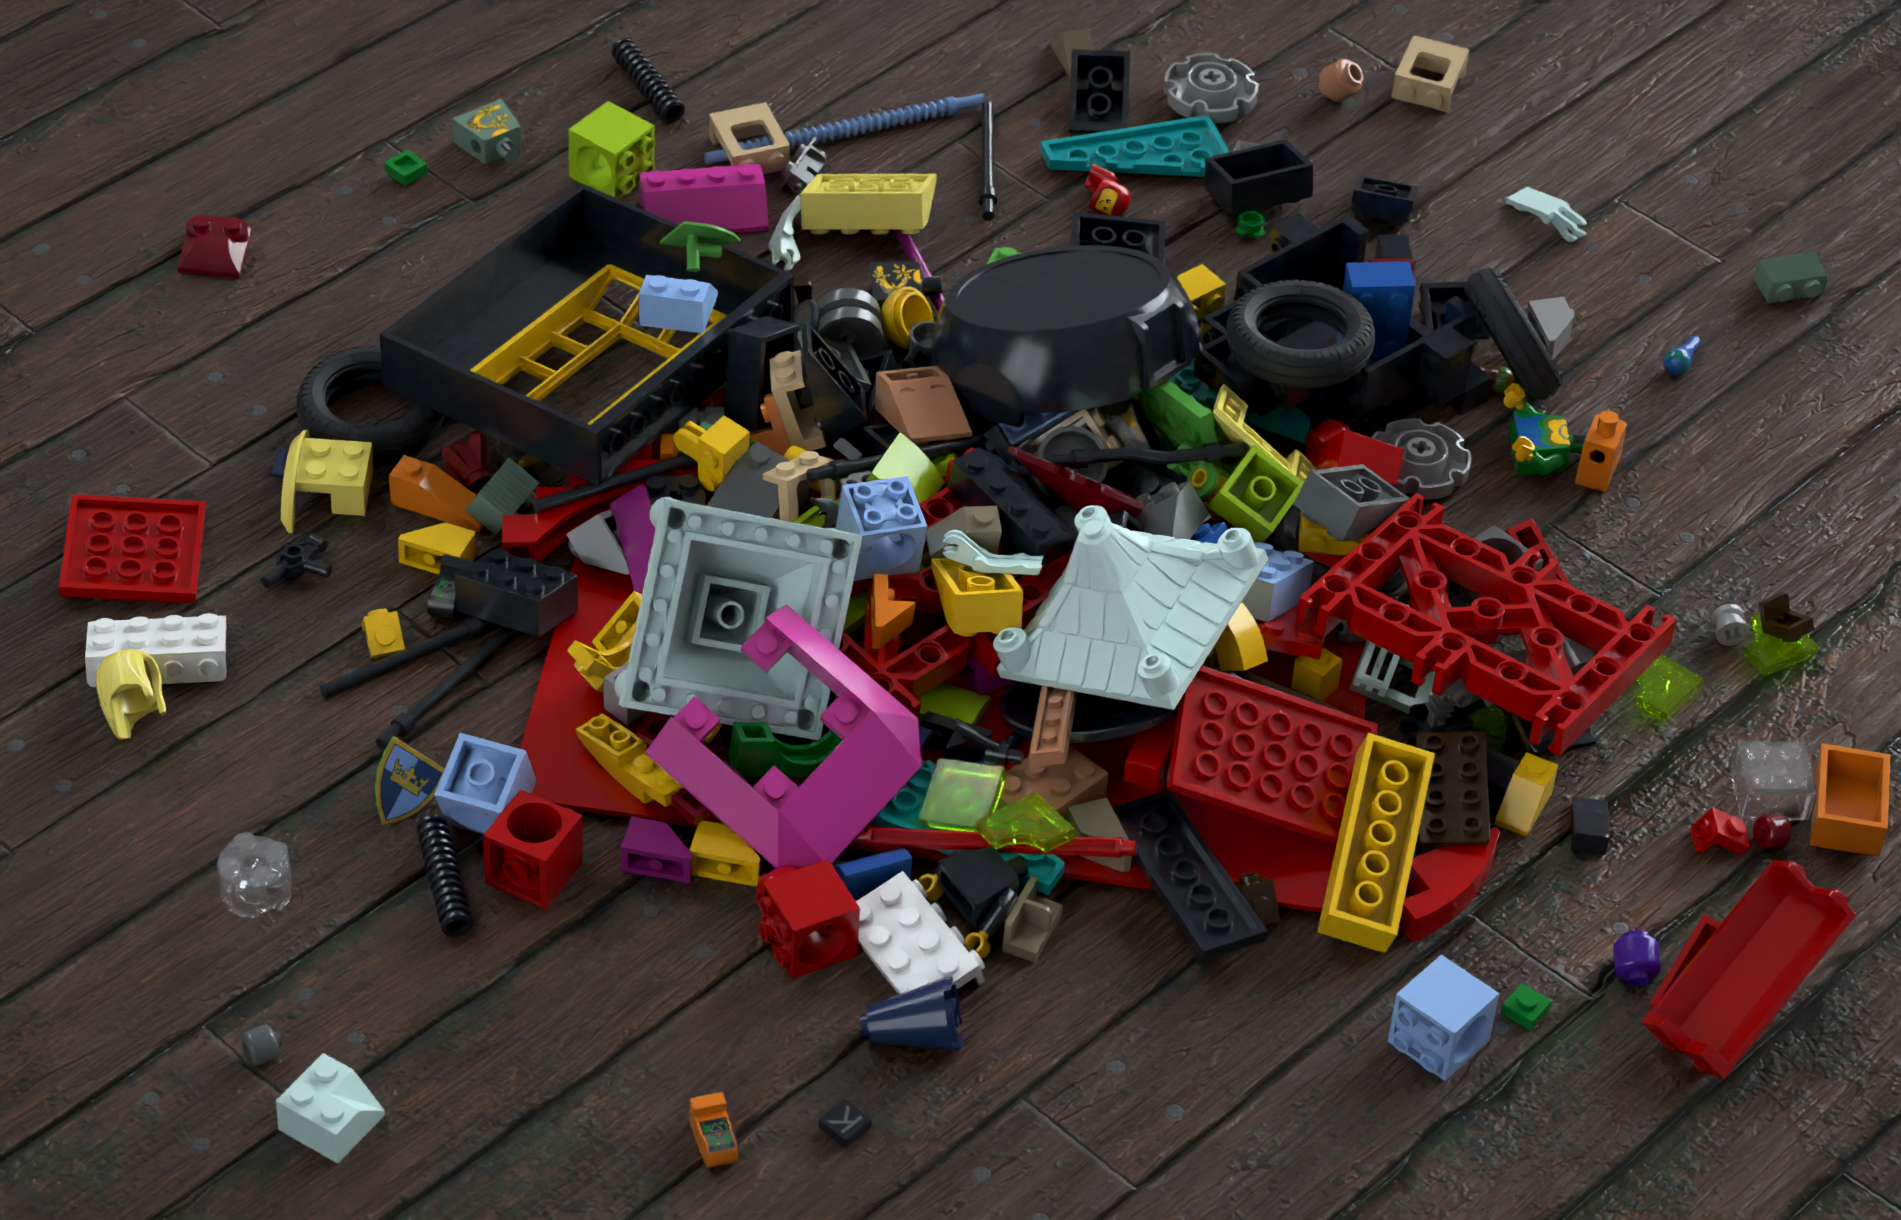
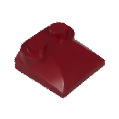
(215, 246)

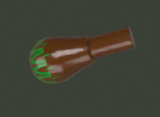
(1501, 377)

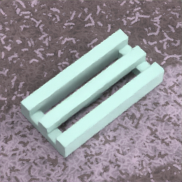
(1372, 681)

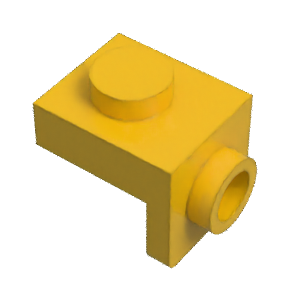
(383, 633)

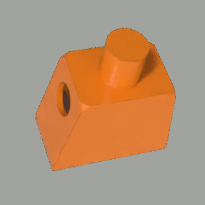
(1604, 436)

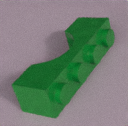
(756, 750)

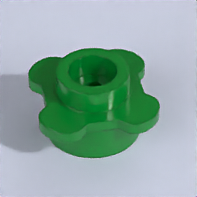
(1250, 225)

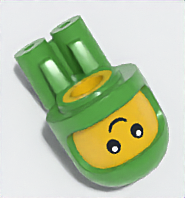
(1204, 477)

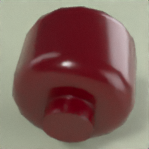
(1772, 831)

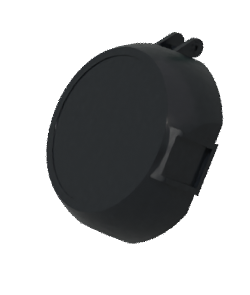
(1063, 331)

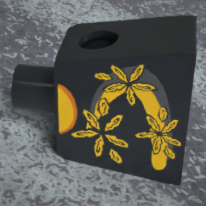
(894, 275)

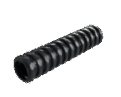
(648, 80)
(444, 875)

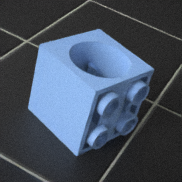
(888, 521)
(481, 782)
(1443, 1017)

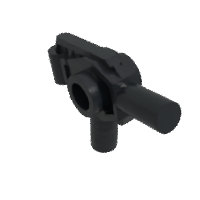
(297, 559)

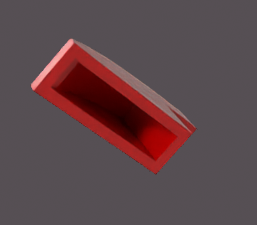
(1150, 757)
(1444, 885)

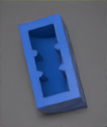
(868, 873)

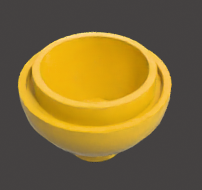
(901, 312)

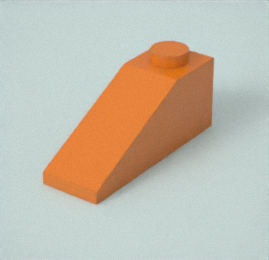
(431, 492)

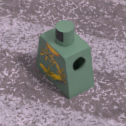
(488, 133)

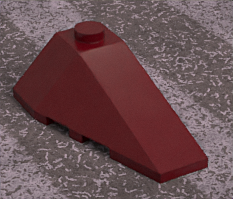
(1075, 488)

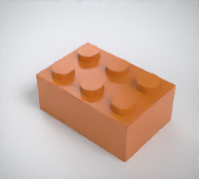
(1850, 800)

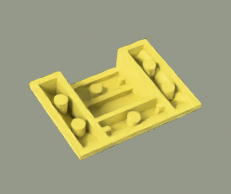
(1229, 417)

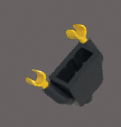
(980, 888)

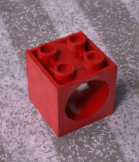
(533, 849)
(809, 919)

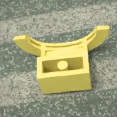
(327, 467)

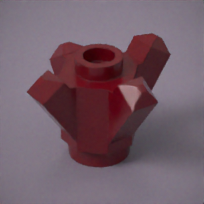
(468, 462)

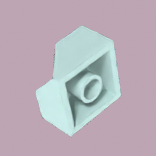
(328, 1109)

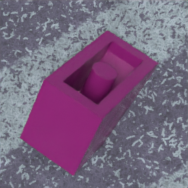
(655, 851)

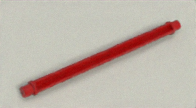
(973, 840)

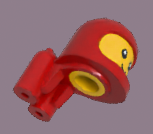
(1109, 196)

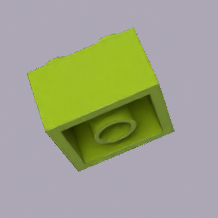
(1256, 494)

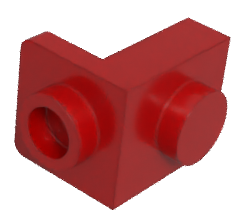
(1720, 829)

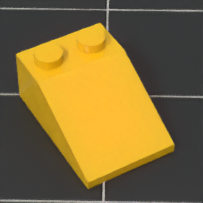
(977, 599)

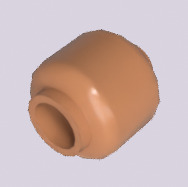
(1340, 80)

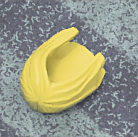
(128, 689)

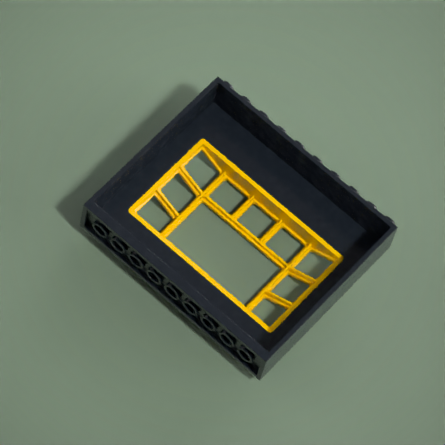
(537, 291)

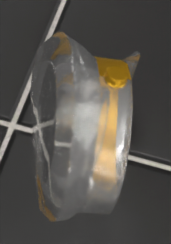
(1126, 430)

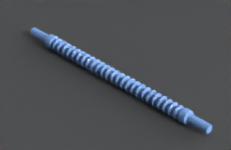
(949, 106)

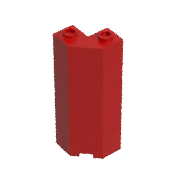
(1749, 968)

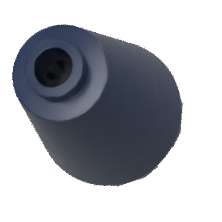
(917, 1017)

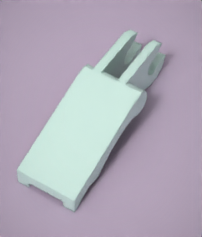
(1549, 210)
(782, 241)
(982, 561)

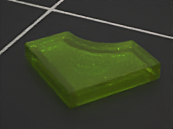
(1772, 653)
(1666, 687)
(1026, 822)

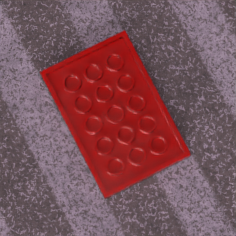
(1265, 753)

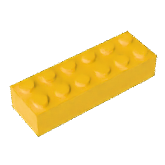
(1376, 843)

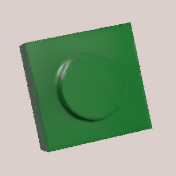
(405, 167)
(1526, 1007)

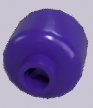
(1637, 957)

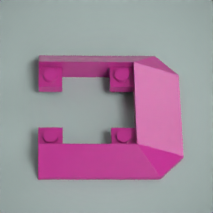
(846, 789)

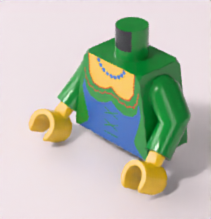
(1538, 440)

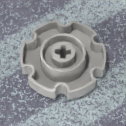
(1210, 87)
(1431, 457)

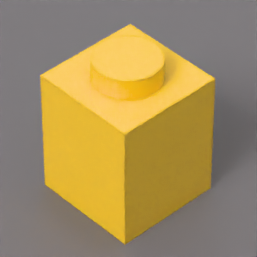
(1317, 676)

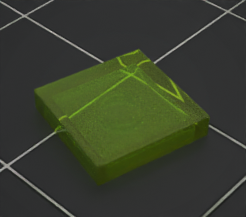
(961, 794)

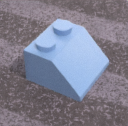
(676, 303)

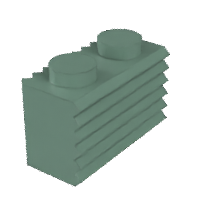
(1791, 277)
(503, 495)

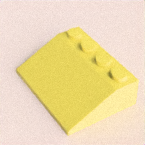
(867, 202)

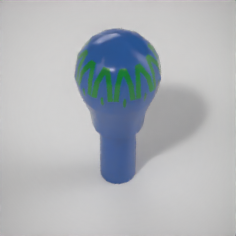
(1679, 359)

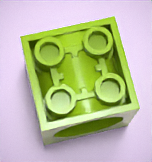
(611, 150)

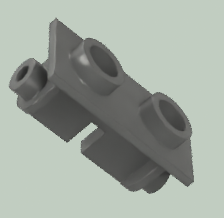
(807, 165)

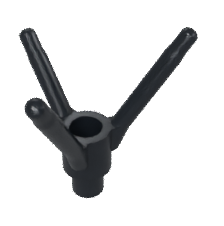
(996, 752)

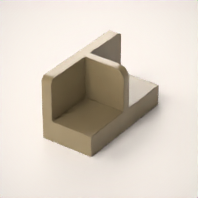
(1030, 923)

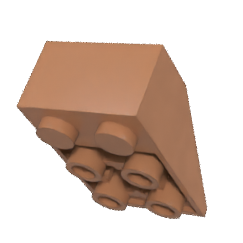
(921, 404)

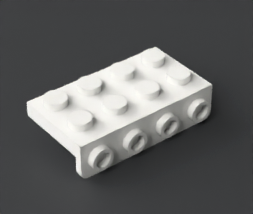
(181, 646)
(911, 938)

